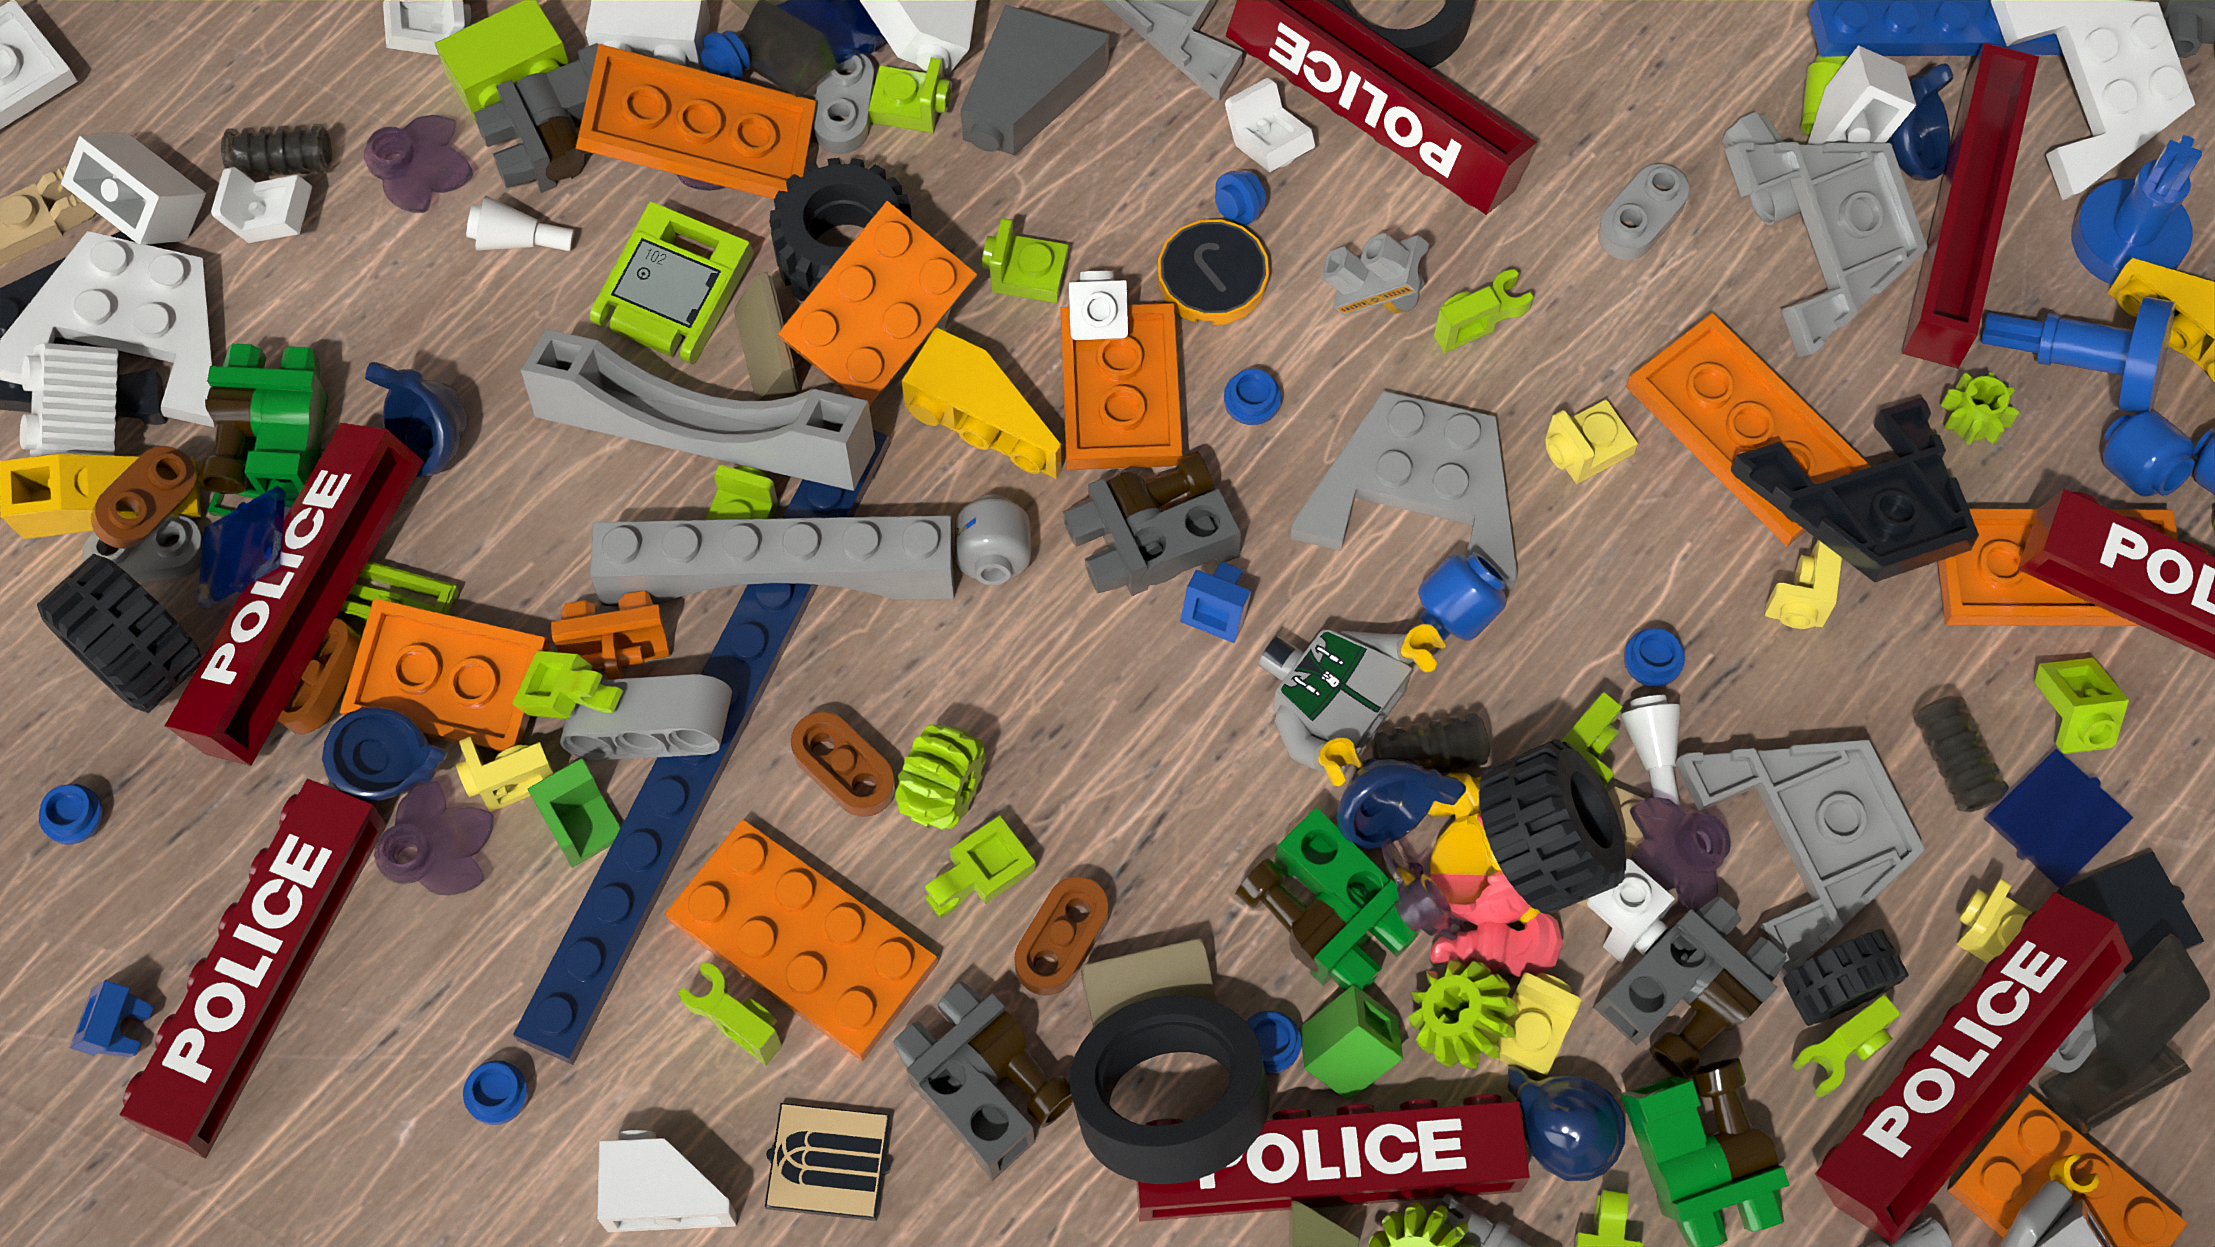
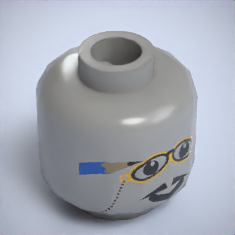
(992, 537)

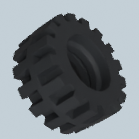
(1845, 977)

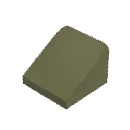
(1313, 1230)

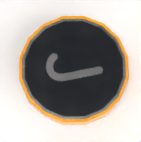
(1213, 271)

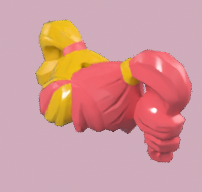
(1483, 896)

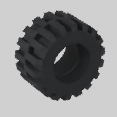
(820, 202)
(120, 633)
(1552, 827)

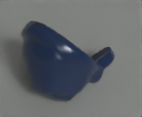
(1924, 135)
(421, 415)
(378, 754)
(1373, 796)
(1569, 1124)

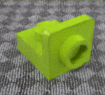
(910, 97)
(1024, 264)
(742, 494)
(2086, 701)
(1596, 734)

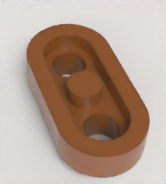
(146, 494)
(322, 681)
(845, 765)
(1060, 938)

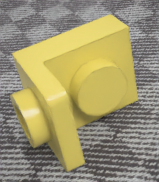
(1588, 441)
(1813, 592)
(506, 777)
(1991, 922)
(1540, 1025)

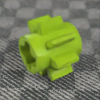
(1979, 408)

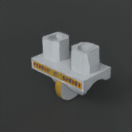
(1380, 275)

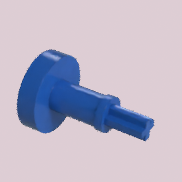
(2138, 216)
(2097, 347)

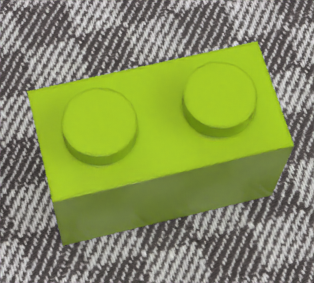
(500, 50)

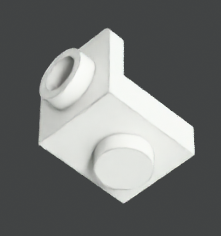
(421, 23)
(1265, 128)
(261, 208)
(1098, 306)
(1633, 912)

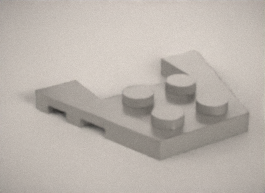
(1173, 29)
(1854, 217)
(1419, 461)
(1834, 821)

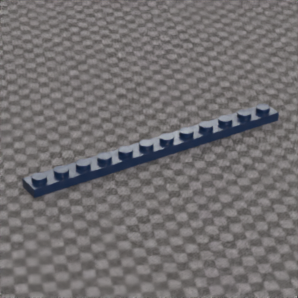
(673, 801)

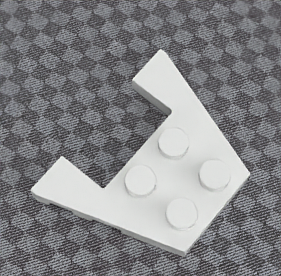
(2121, 72)
(125, 300)

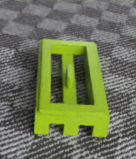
(359, 613)

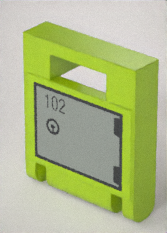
(668, 290)

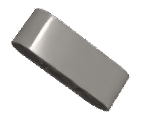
(652, 719)

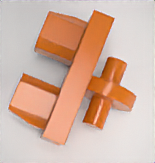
(615, 637)

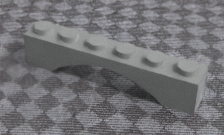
(800, 436)
(867, 554)

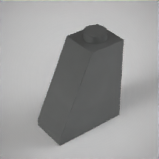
(1029, 78)

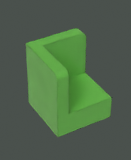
(575, 812)
(1351, 1043)

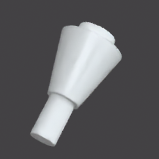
(503, 227)
(1654, 733)

